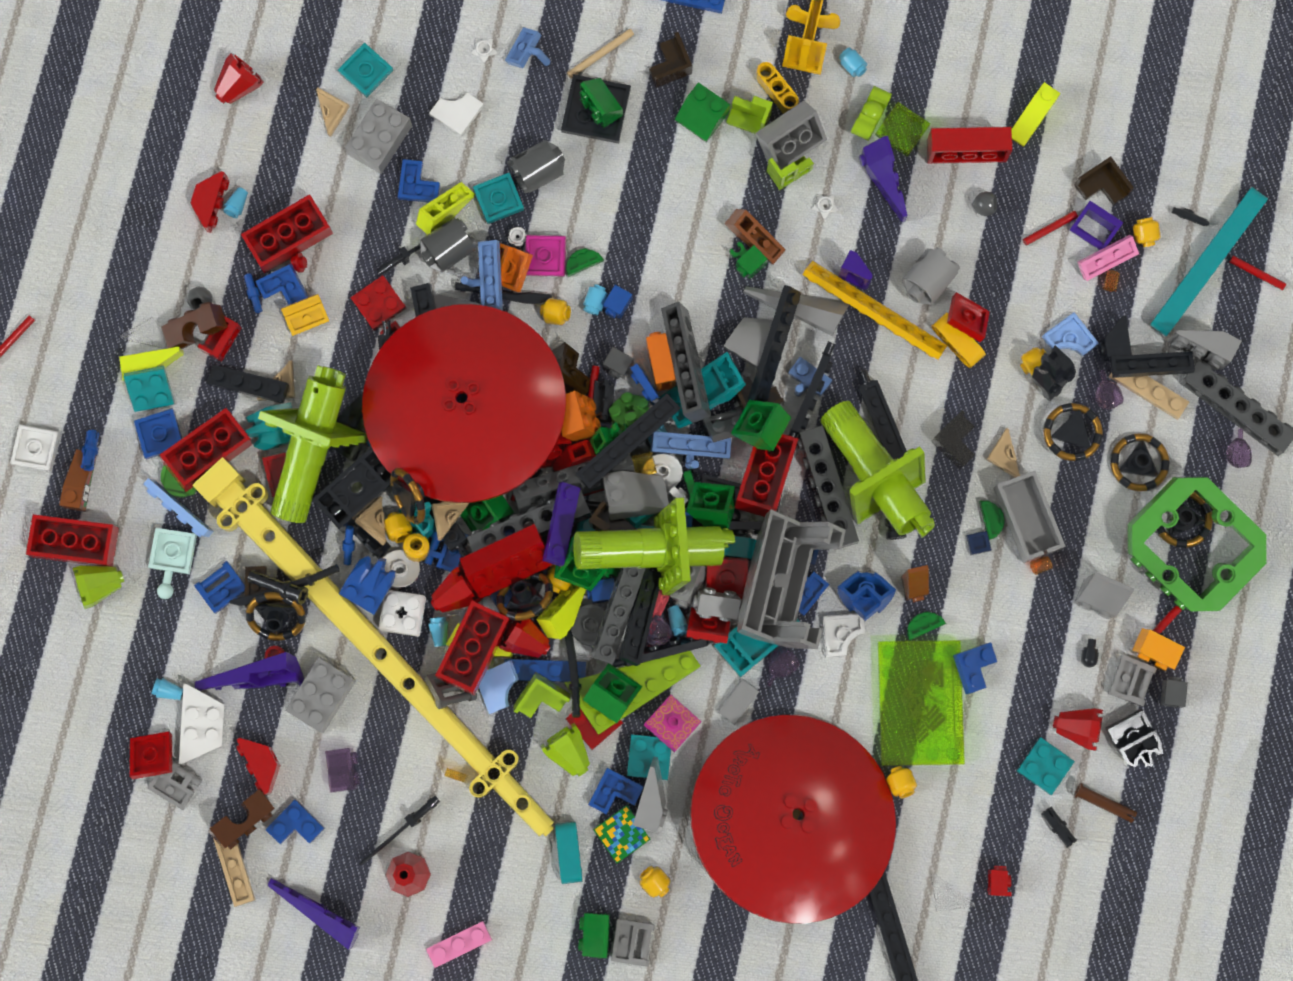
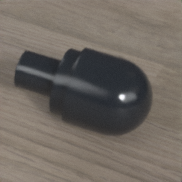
(1090, 654)

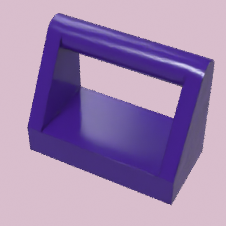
(1103, 218)
(855, 271)

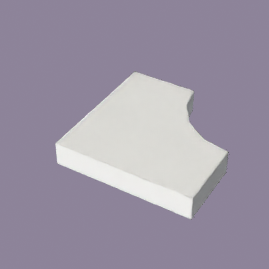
(457, 114)
(840, 631)

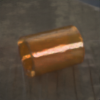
(1111, 281)
(1041, 565)

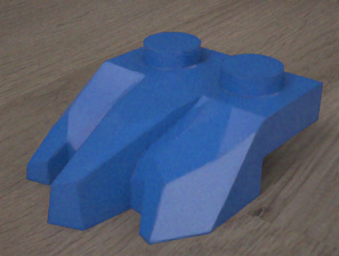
(368, 584)

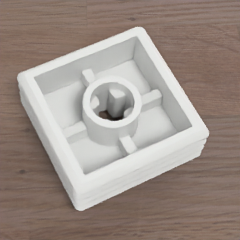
(408, 625)

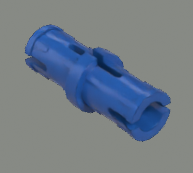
(90, 450)

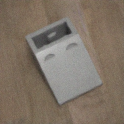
(1212, 347)

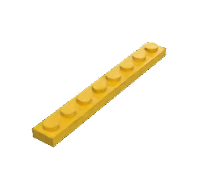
(875, 310)

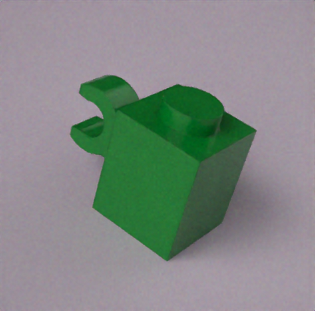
(749, 261)
(605, 436)

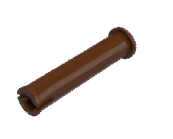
(1104, 803)

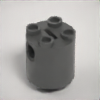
(537, 166)
(447, 245)

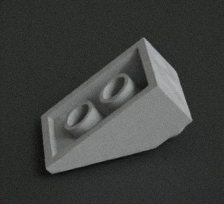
(633, 494)
(1103, 595)
(653, 801)

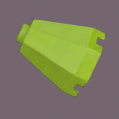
(96, 583)
(568, 750)

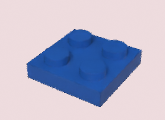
(158, 432)

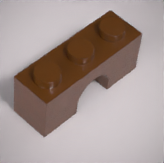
(179, 331)
(227, 833)

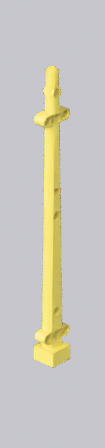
(225, 488)

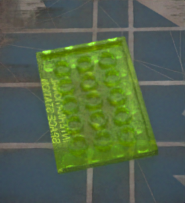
(920, 703)

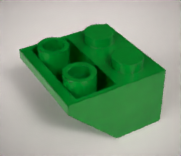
(600, 101)

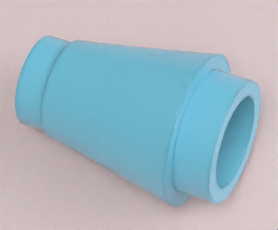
(235, 204)
(677, 621)
(439, 630)
(167, 690)

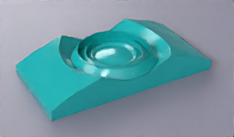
(721, 384)
(743, 651)

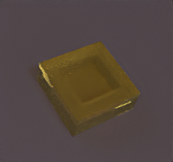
(644, 463)
(456, 775)

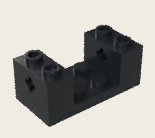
(341, 503)

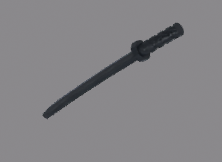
(307, 580)
(575, 686)

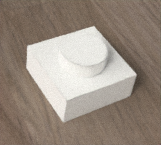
(679, 493)

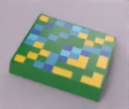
(621, 835)

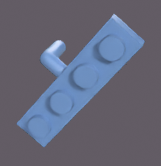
(489, 274)
(690, 446)

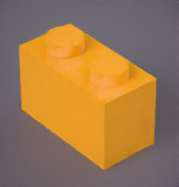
(1158, 649)

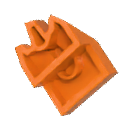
(513, 267)

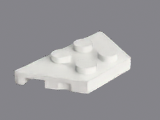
(200, 724)

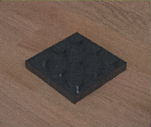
(578, 119)

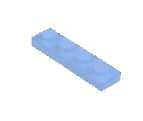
(183, 512)

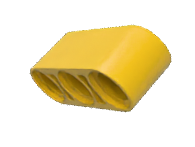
(776, 79)
(959, 343)

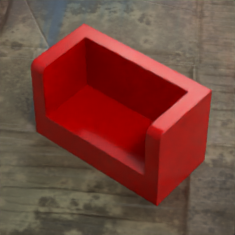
(220, 342)

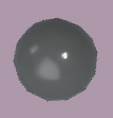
(985, 203)
(198, 296)

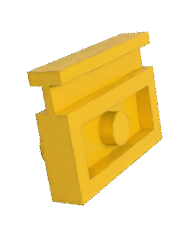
(305, 314)

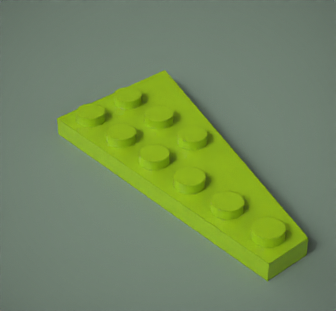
(654, 677)

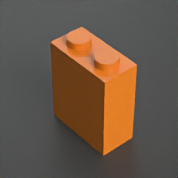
(660, 361)

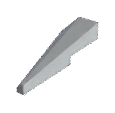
(817, 312)

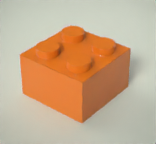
(580, 417)

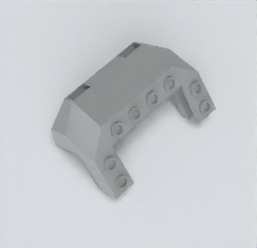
(779, 578)

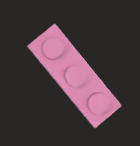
(1108, 257)
(459, 944)

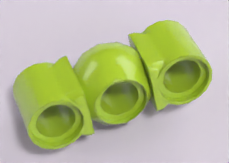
(871, 113)

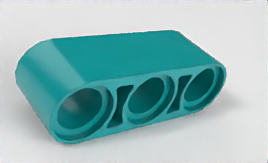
(568, 852)

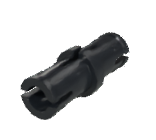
(1059, 827)

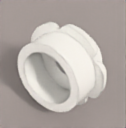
(512, 236)

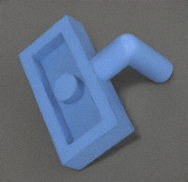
(524, 47)
(804, 373)

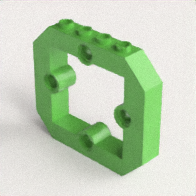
(1239, 571)

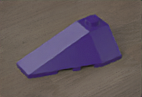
(879, 165)

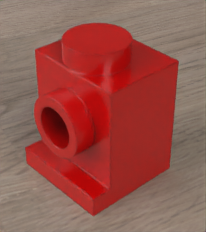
(999, 881)

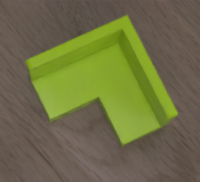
(750, 115)
(790, 173)
(541, 690)

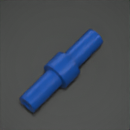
(253, 293)
(348, 545)

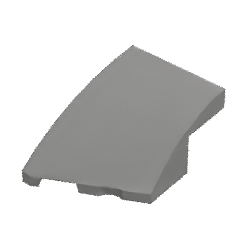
(749, 339)

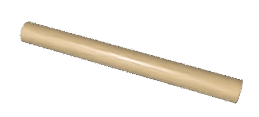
(600, 53)

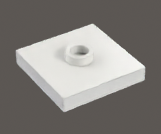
(35, 448)

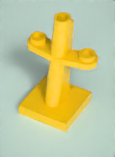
(804, 52)

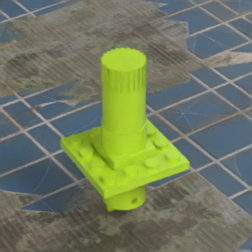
(312, 433)
(883, 481)
(667, 547)

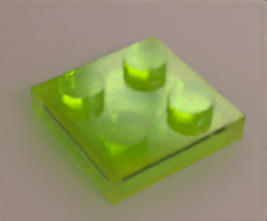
(903, 129)

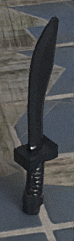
(402, 257)
(526, 298)
(412, 819)

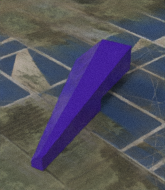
(266, 672)
(336, 926)

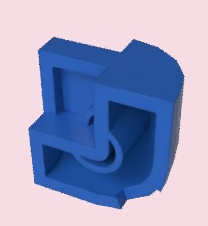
(866, 594)

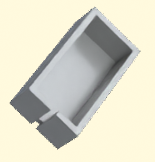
(1029, 517)

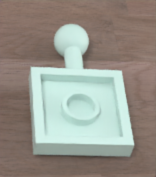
(171, 553)

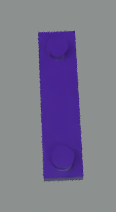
(561, 524)

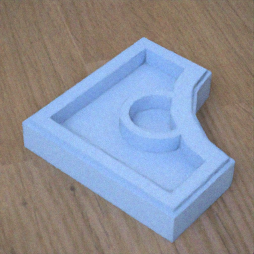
(1071, 335)
(496, 686)

